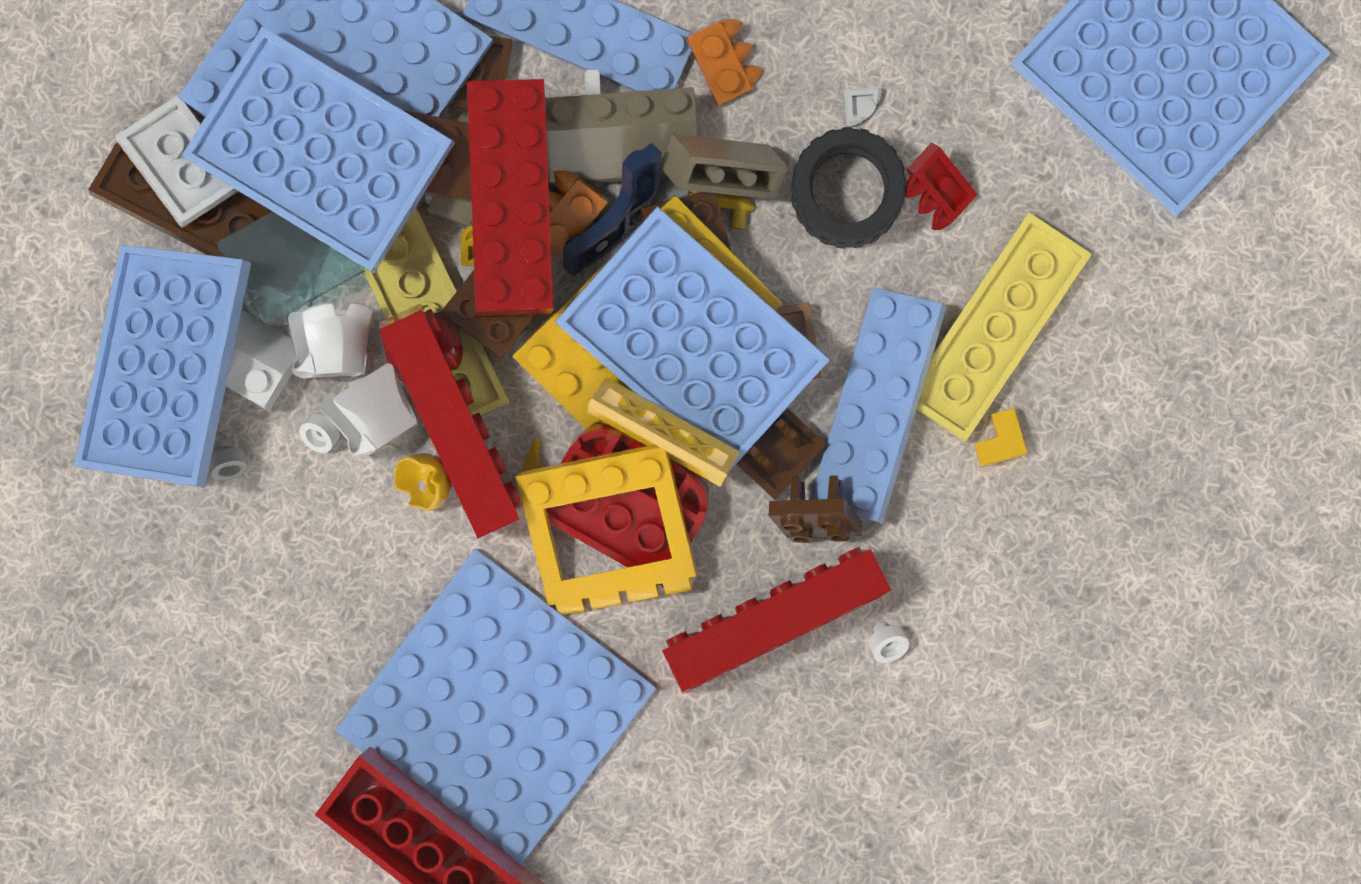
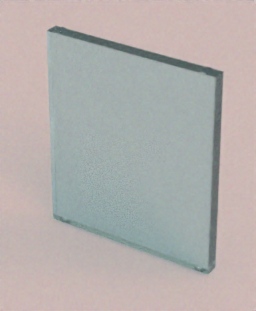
(286, 265)

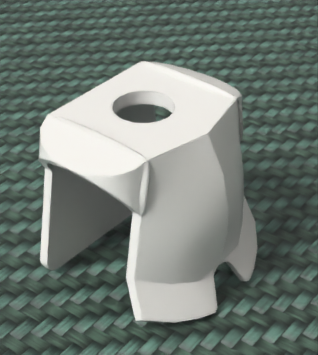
(331, 340)
(371, 411)

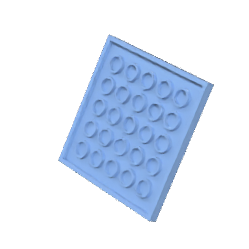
(397, 49)
(1170, 81)
(497, 706)

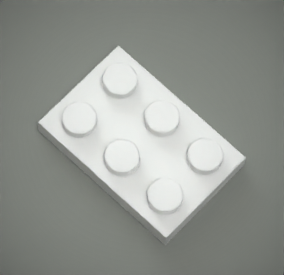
(156, 150)

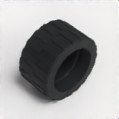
(853, 142)

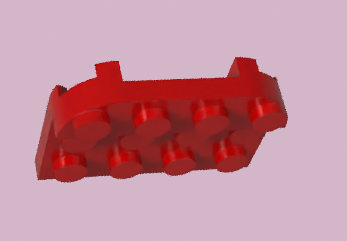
(628, 523)

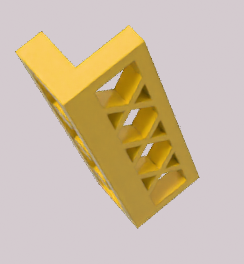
(661, 428)

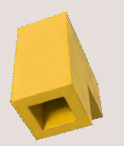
(1008, 440)

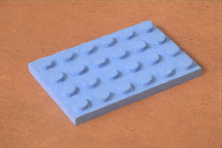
(318, 149)
(691, 335)
(162, 365)

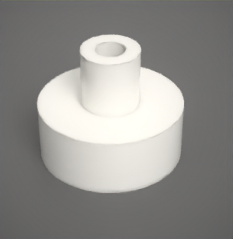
(319, 433)
(888, 643)

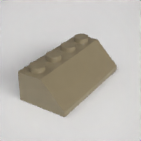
(600, 130)

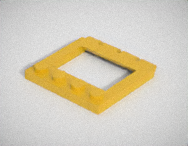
(596, 479)

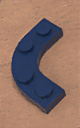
(639, 185)

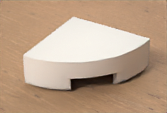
(592, 82)
(860, 104)

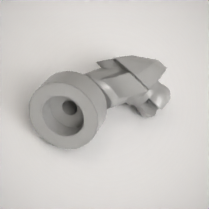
(226, 460)

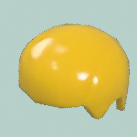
(423, 467)

